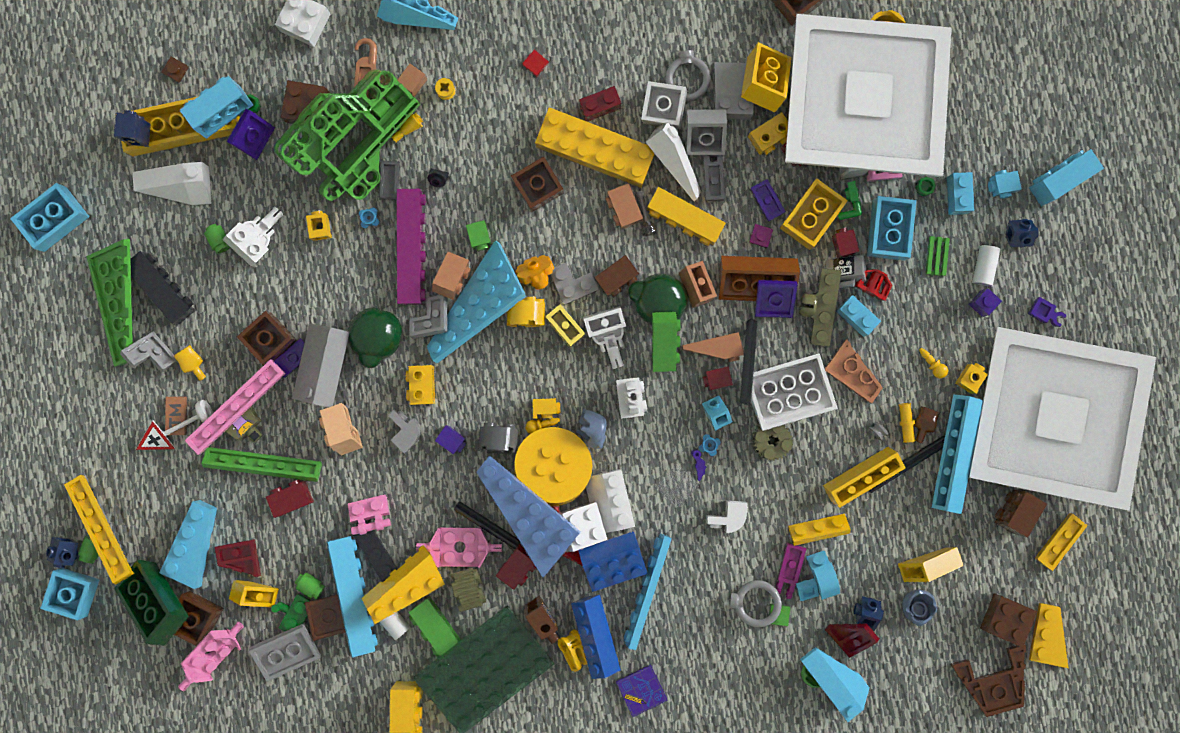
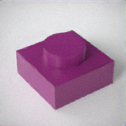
(761, 236)

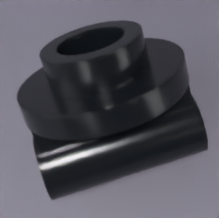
(437, 177)

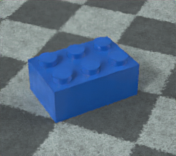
(612, 561)

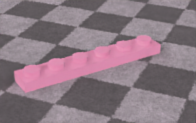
(235, 407)

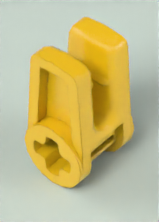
(573, 650)

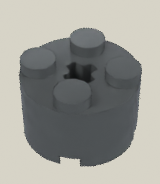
(498, 439)

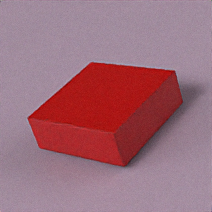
(535, 63)

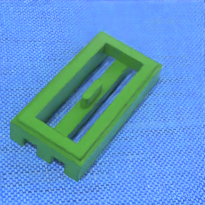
(937, 257)

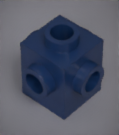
(1021, 233)
(62, 552)
(868, 612)

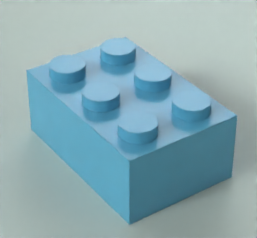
(216, 107)
(1065, 176)
(49, 217)
(891, 228)

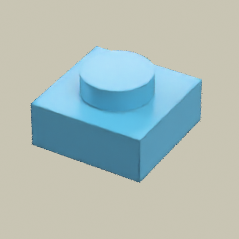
(807, 589)

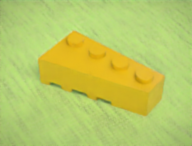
(403, 586)

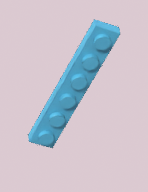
(649, 585)

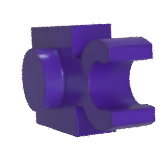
(1044, 311)

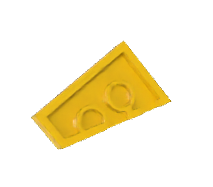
(1048, 637)

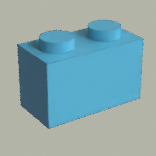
(960, 193)
(858, 316)

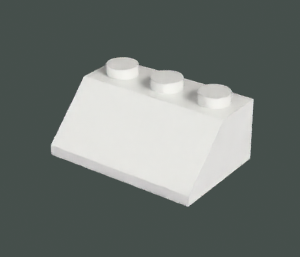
(612, 500)

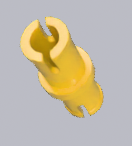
(907, 422)

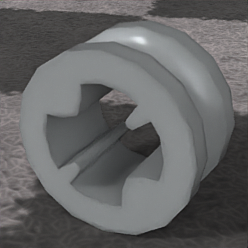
(878, 430)

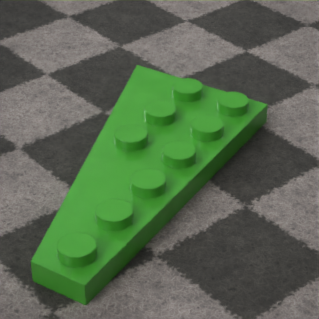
(112, 284)

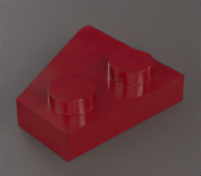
(239, 556)
(852, 637)

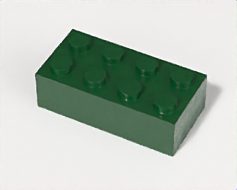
(151, 603)

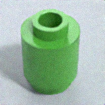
(214, 236)
(87, 551)
(309, 585)

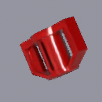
(874, 283)

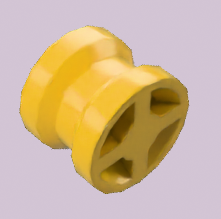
(445, 93)

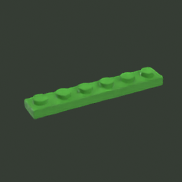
(262, 464)

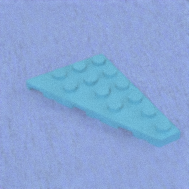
(484, 299)

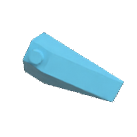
(416, 14)
(841, 684)

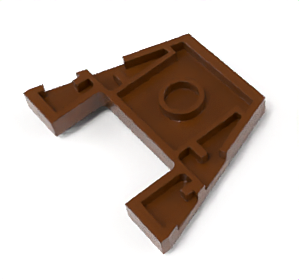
(999, 690)

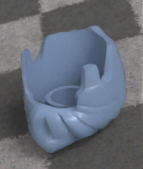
(593, 428)
(921, 610)

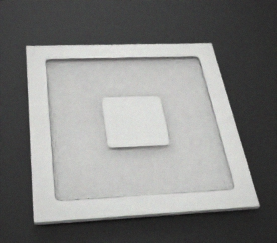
(869, 95)
(1063, 418)

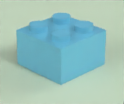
(70, 594)

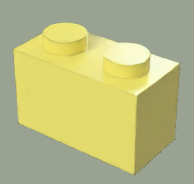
(564, 325)

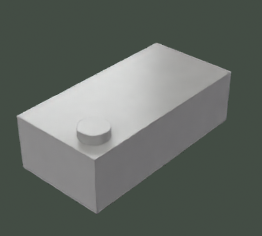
(320, 365)

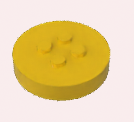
(553, 465)

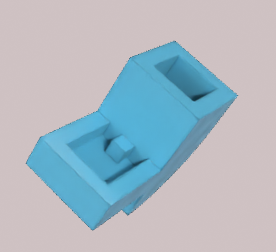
(824, 575)

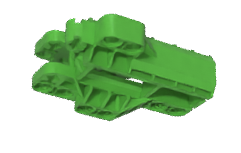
(351, 107)

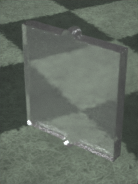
(677, 485)

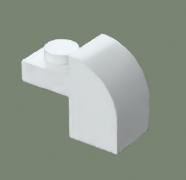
(734, 517)

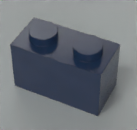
(132, 129)

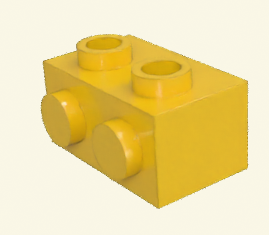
(769, 134)
(421, 385)

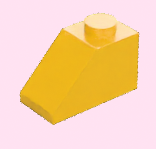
(252, 594)

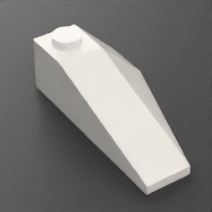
(671, 152)
(178, 182)

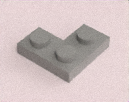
(570, 288)
(432, 323)
(149, 348)

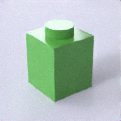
(479, 235)

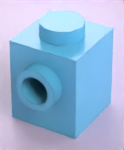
(1004, 184)
(716, 408)

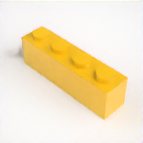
(685, 216)
(864, 476)

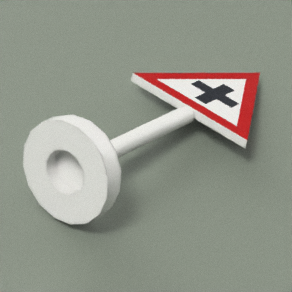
(156, 439)

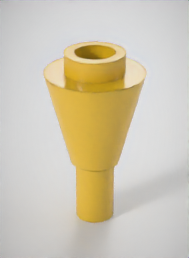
(410, 125)

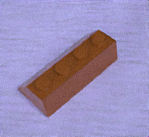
(741, 274)

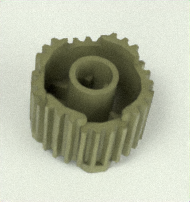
(769, 451)
(467, 589)

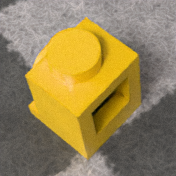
(313, 220)
(965, 379)
(545, 408)

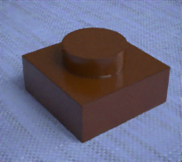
(175, 69)

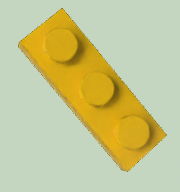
(819, 529)
(1061, 541)

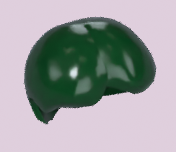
(658, 294)
(374, 335)

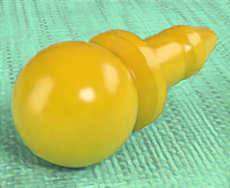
(938, 369)
(533, 425)

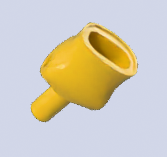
(190, 361)

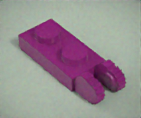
(790, 568)

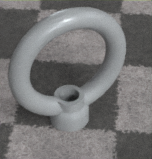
(686, 58)
(737, 603)

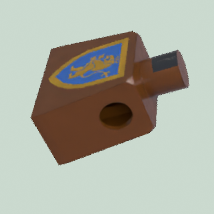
(541, 620)

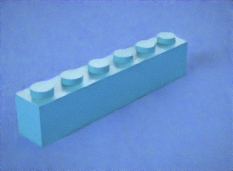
(957, 453)
(349, 591)

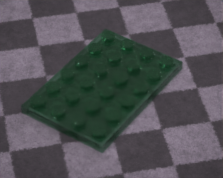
(484, 670)

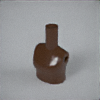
(925, 422)

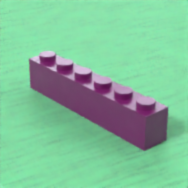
(409, 247)

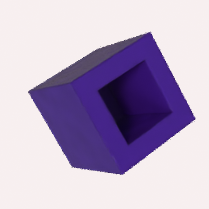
(985, 302)
(451, 440)

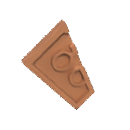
(852, 372)

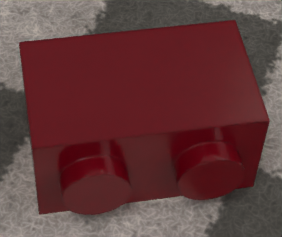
(600, 104)
(289, 499)
(516, 567)

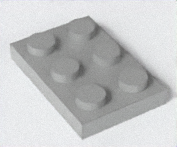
(284, 652)

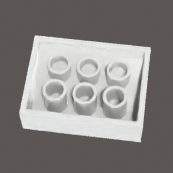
(791, 392)

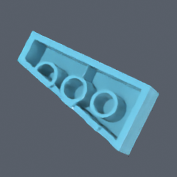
(190, 548)

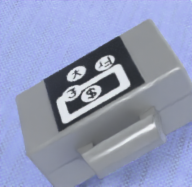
(851, 269)

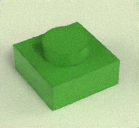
(783, 618)

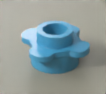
(364, 215)
(714, 445)

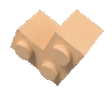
(339, 429)

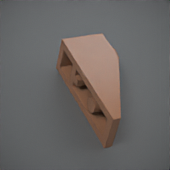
(721, 347)

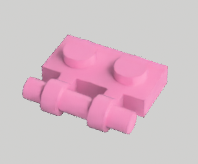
(366, 510)

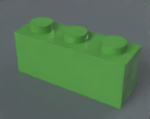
(665, 341)
(434, 626)

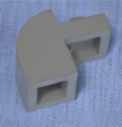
(409, 432)

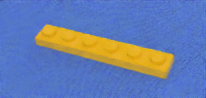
(98, 529)

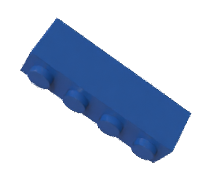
(595, 637)

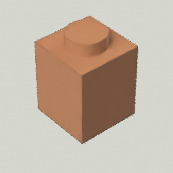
(412, 79)

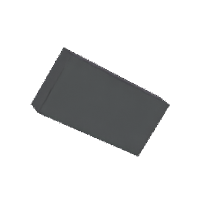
(389, 179)

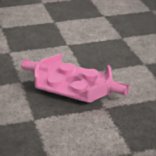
(443, 547)
(200, 665)

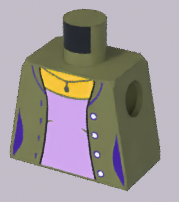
(246, 426)

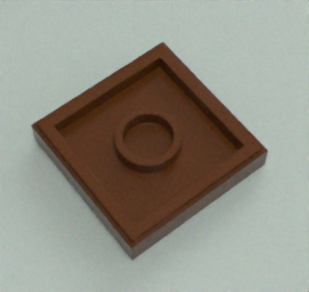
(325, 617)

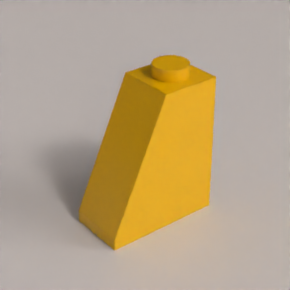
(931, 565)

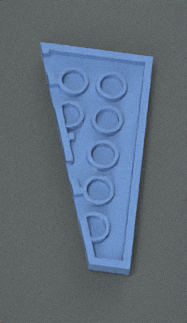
(535, 523)

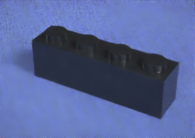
(160, 289)

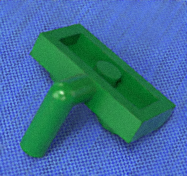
(852, 196)
(295, 614)

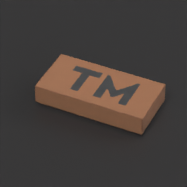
(175, 414)

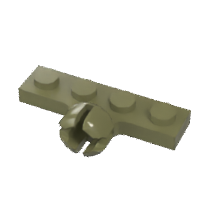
(822, 306)

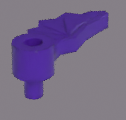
(700, 464)

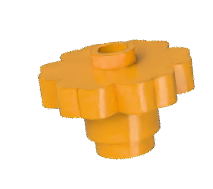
(535, 271)

